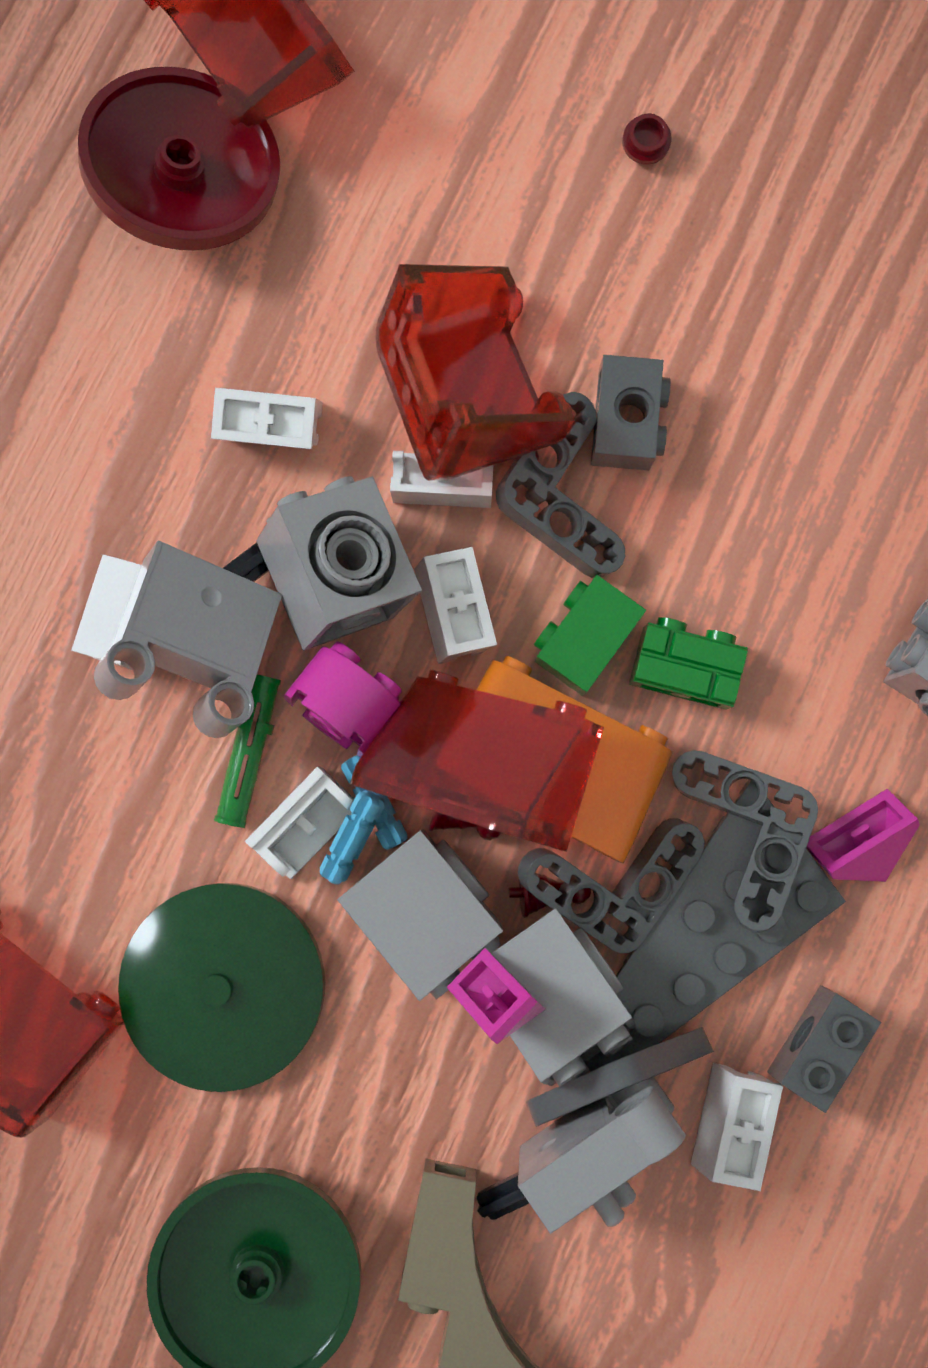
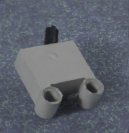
(197, 625)
(589, 1158)

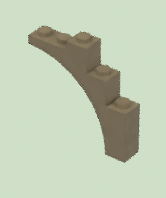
(446, 1274)

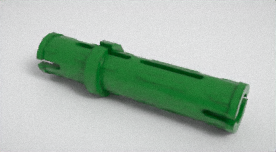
(233, 809)

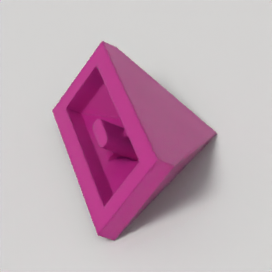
(865, 840)
(494, 997)

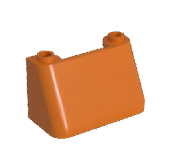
(623, 770)

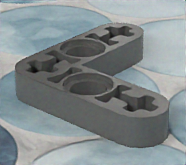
(541, 487)
(773, 831)
(625, 901)
(619, 1076)

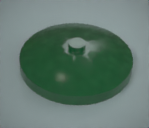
(221, 987)
(254, 1274)

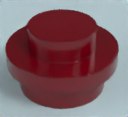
(647, 139)

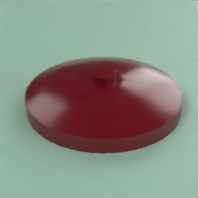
(173, 163)

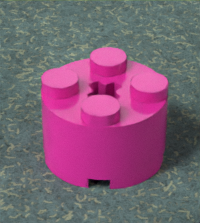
(343, 697)

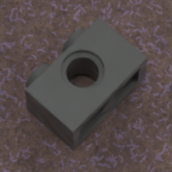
(634, 383)
(823, 1048)

